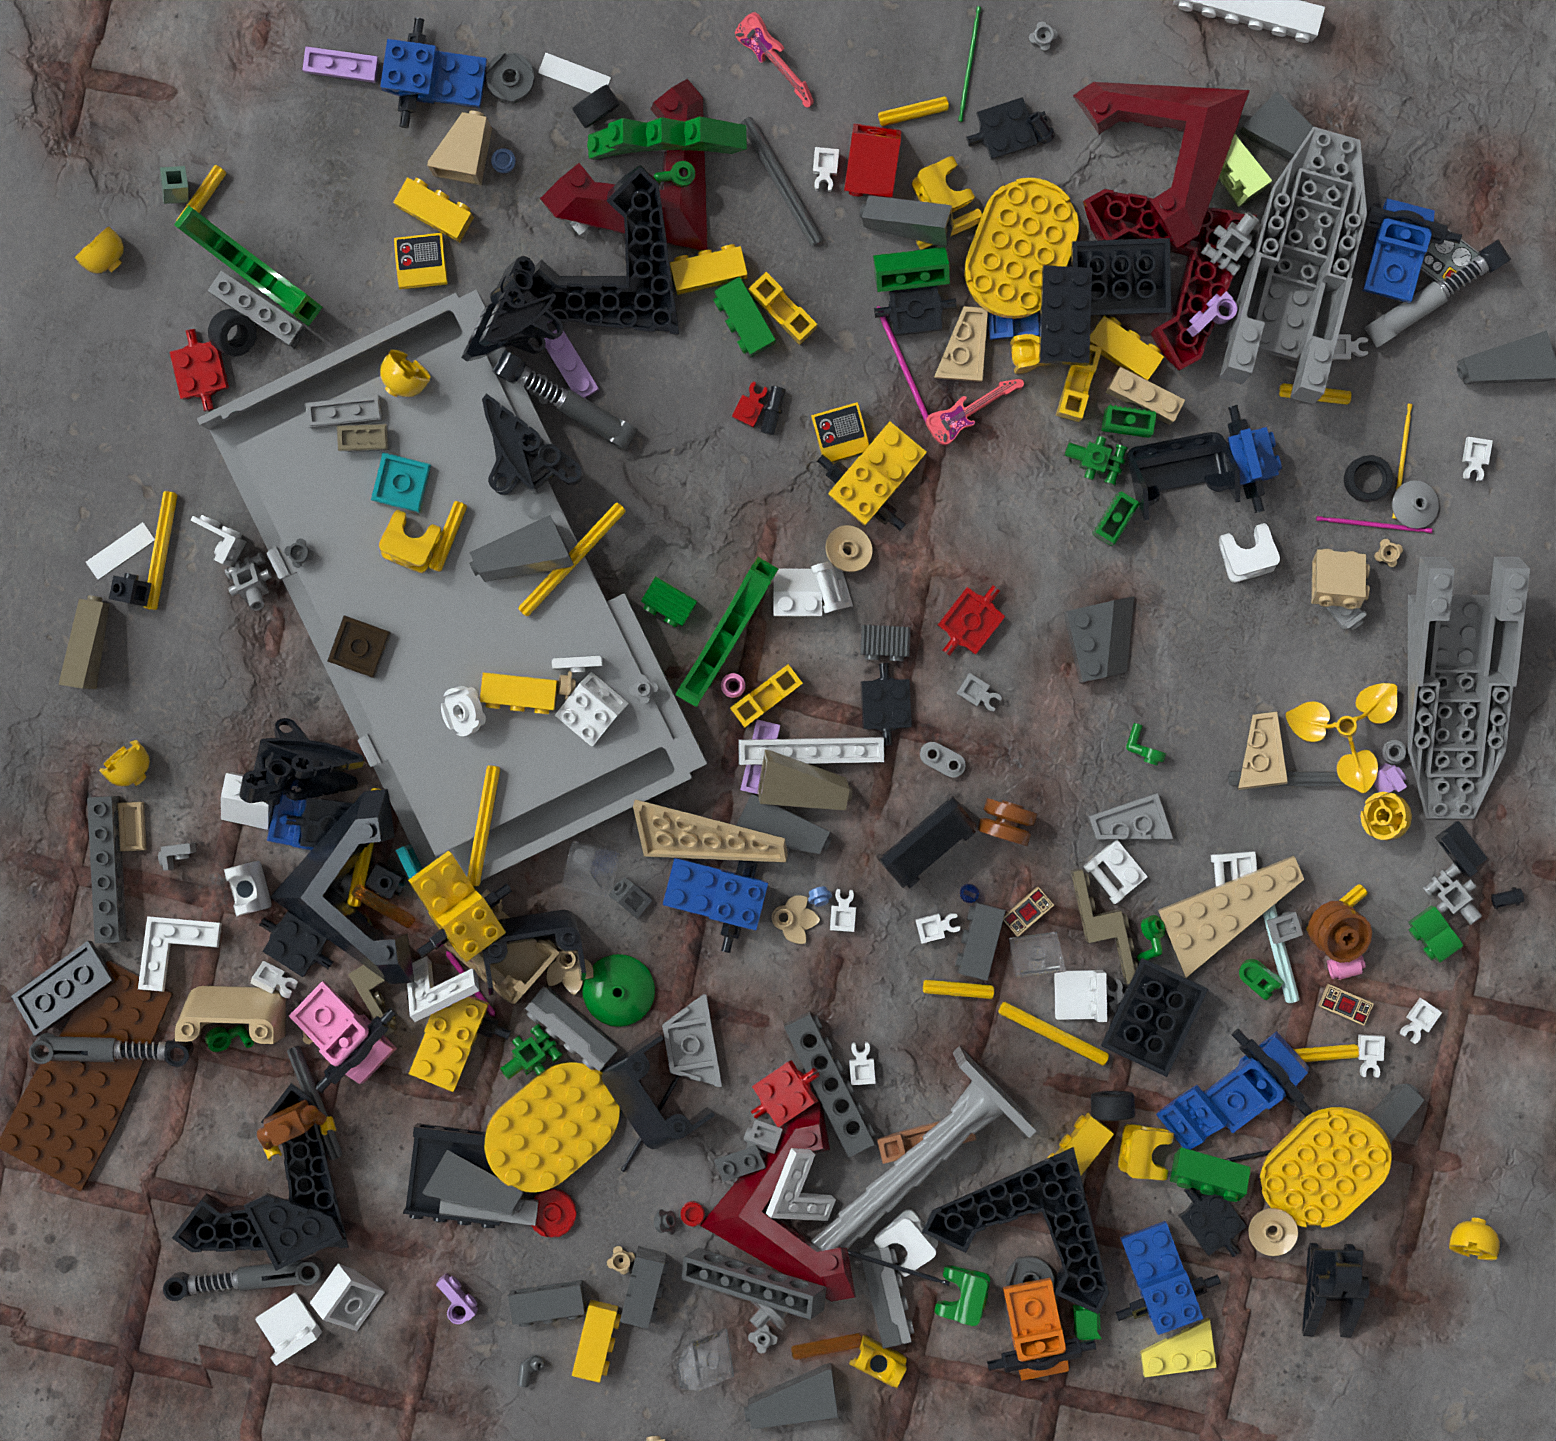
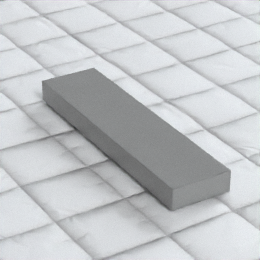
(526, 1216)

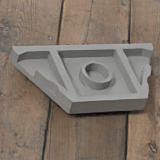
(692, 1043)

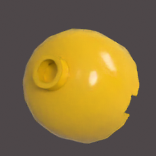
(102, 252)
(403, 376)
(127, 765)
(1386, 816)
(1475, 1239)

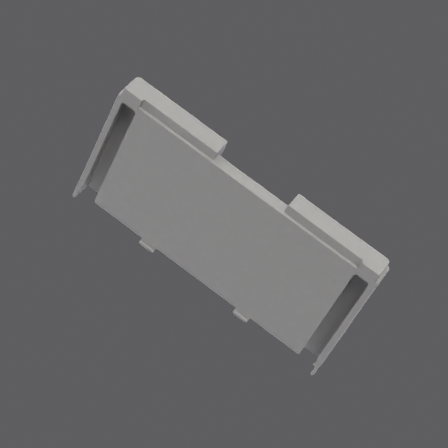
(449, 621)

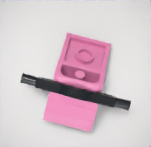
(344, 1038)

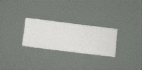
(572, 73)
(120, 550)

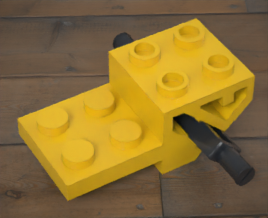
(874, 476)
(457, 908)
(450, 1040)

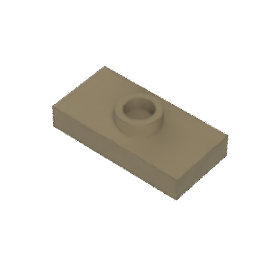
(362, 437)

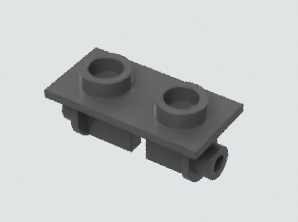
(740, 1163)

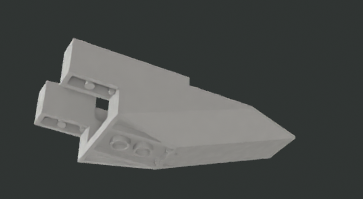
(1302, 265)
(1461, 682)

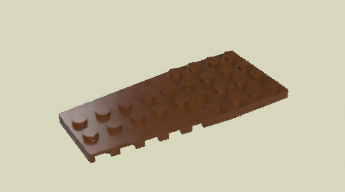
(75, 1104)

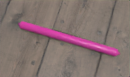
(450, 956)

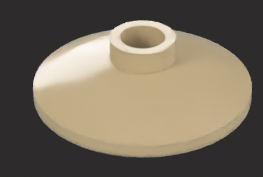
(855, 541)
(1277, 1242)

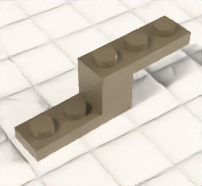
(1104, 925)
(364, 981)

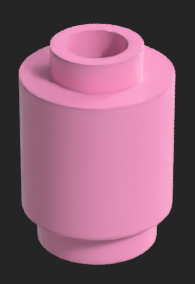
(725, 685)
(1346, 969)

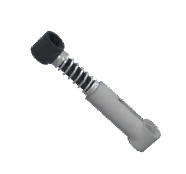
(1435, 294)

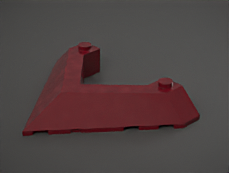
(1208, 124)
(684, 209)
(1130, 217)
(744, 1223)

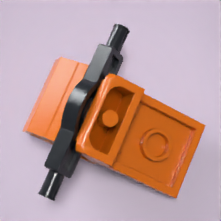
(1037, 1333)

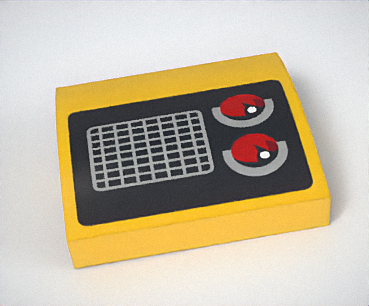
(420, 261)
(840, 432)

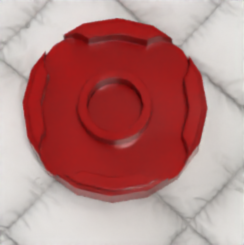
(555, 1213)

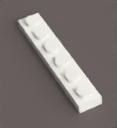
(815, 749)

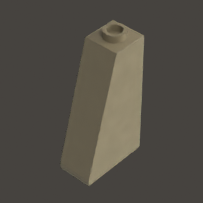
(85, 644)
(799, 784)

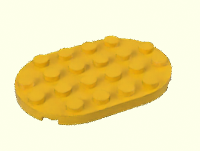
(1018, 233)
(550, 1127)
(1326, 1166)

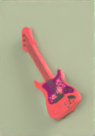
(755, 36)
(948, 423)

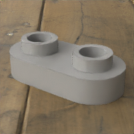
(942, 759)

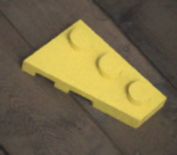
(1181, 1353)

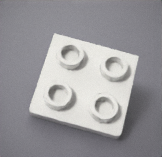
(232, 546)
(591, 708)
(1081, 995)
(288, 1327)

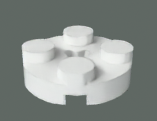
(468, 701)

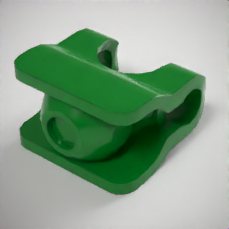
(974, 1295)

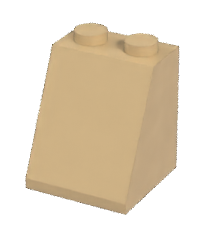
(463, 150)

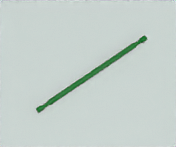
(969, 64)

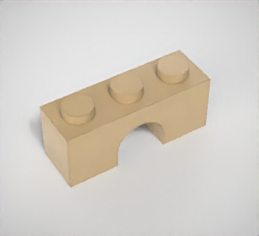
(1149, 396)

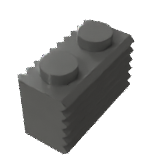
(885, 641)

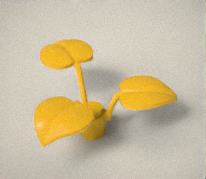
(1311, 720)

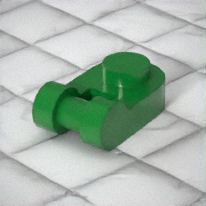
(1253, 972)

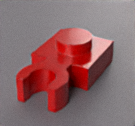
(749, 408)

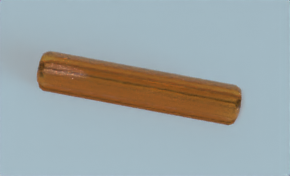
(383, 906)
(826, 1346)

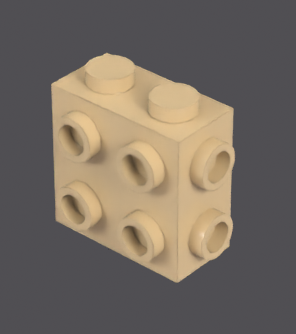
(1339, 579)

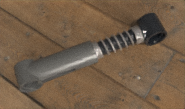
(567, 401)
(106, 1050)
(245, 1278)

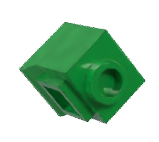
(1086, 1323)

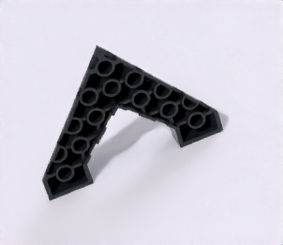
(641, 297)
(313, 885)
(309, 1183)
(1047, 1187)

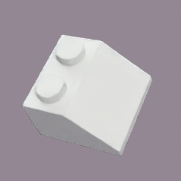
(797, 594)
(241, 812)
(346, 1298)

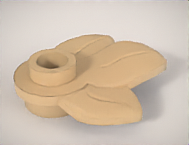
(798, 919)
(567, 972)

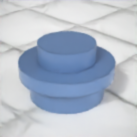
(503, 160)
(819, 896)

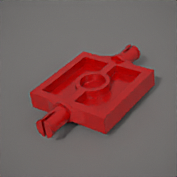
(199, 370)
(971, 620)
(785, 1093)

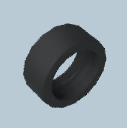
(1387, 478)

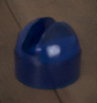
(972, 888)

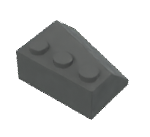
(1100, 638)

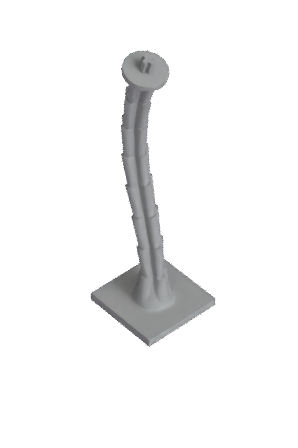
(974, 1110)

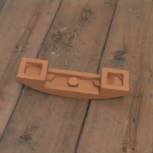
(897, 1144)

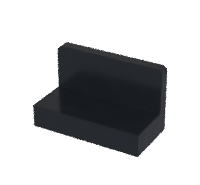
(1461, 848)

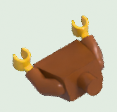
(290, 1124)

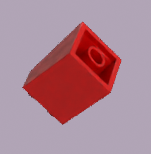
(872, 161)

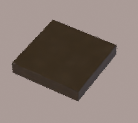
(359, 646)

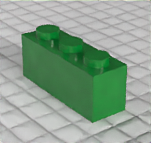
(911, 269)
(743, 317)
(1210, 1174)

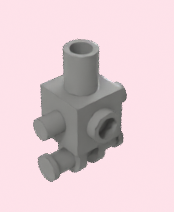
(1233, 243)
(249, 581)
(1456, 895)

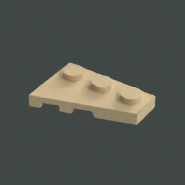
(966, 347)
(1264, 754)

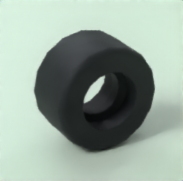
(596, 106)
(220, 327)
(1112, 1105)

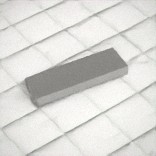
(344, 411)

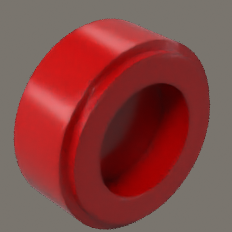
(692, 1213)

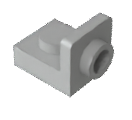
(1347, 617)
(180, 851)
(1285, 927)
(763, 1135)

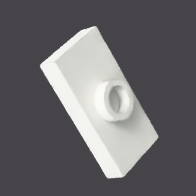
(577, 664)

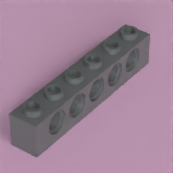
(106, 870)
(852, 1141)
(754, 1283)

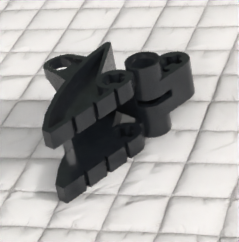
(515, 315)
(511, 451)
(298, 762)
(1334, 1277)

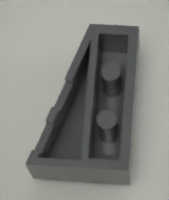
(644, 1287)

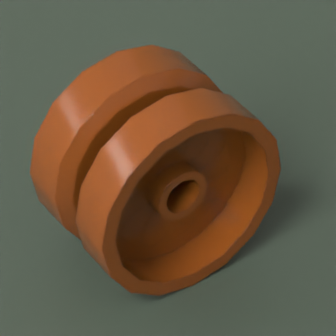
(1007, 821)
(1340, 931)

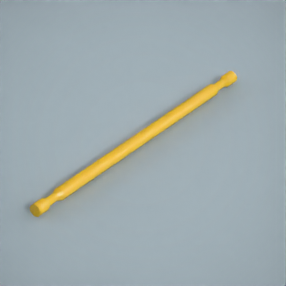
(1404, 447)

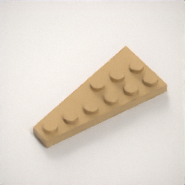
(685, 835)
(1214, 917)

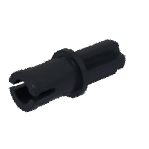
(773, 410)

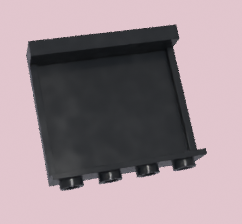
(428, 1150)

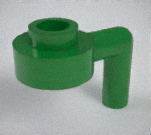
(674, 175)
(1151, 755)
(1153, 930)
(220, 1038)

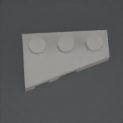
(1132, 820)

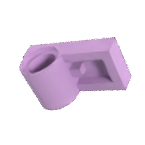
(1201, 319)
(1389, 779)
(451, 1288)

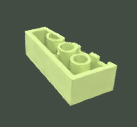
(1242, 174)

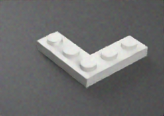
(157, 941)
(427, 999)
(787, 1198)

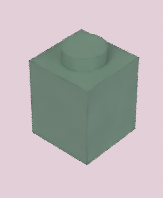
(174, 184)

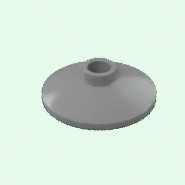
(1405, 505)

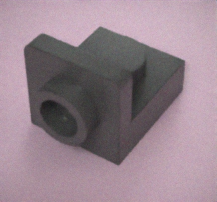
(630, 897)

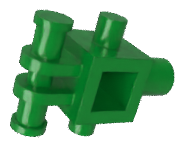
(1095, 459)
(529, 1055)

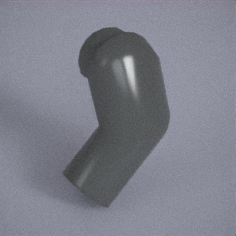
(527, 1367)

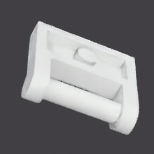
(832, 587)
(1240, 862)
(1121, 865)

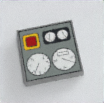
(1451, 258)

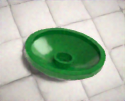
(623, 973)

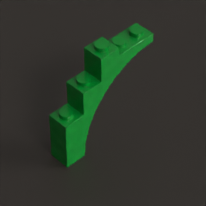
(667, 134)
(248, 266)
(727, 632)

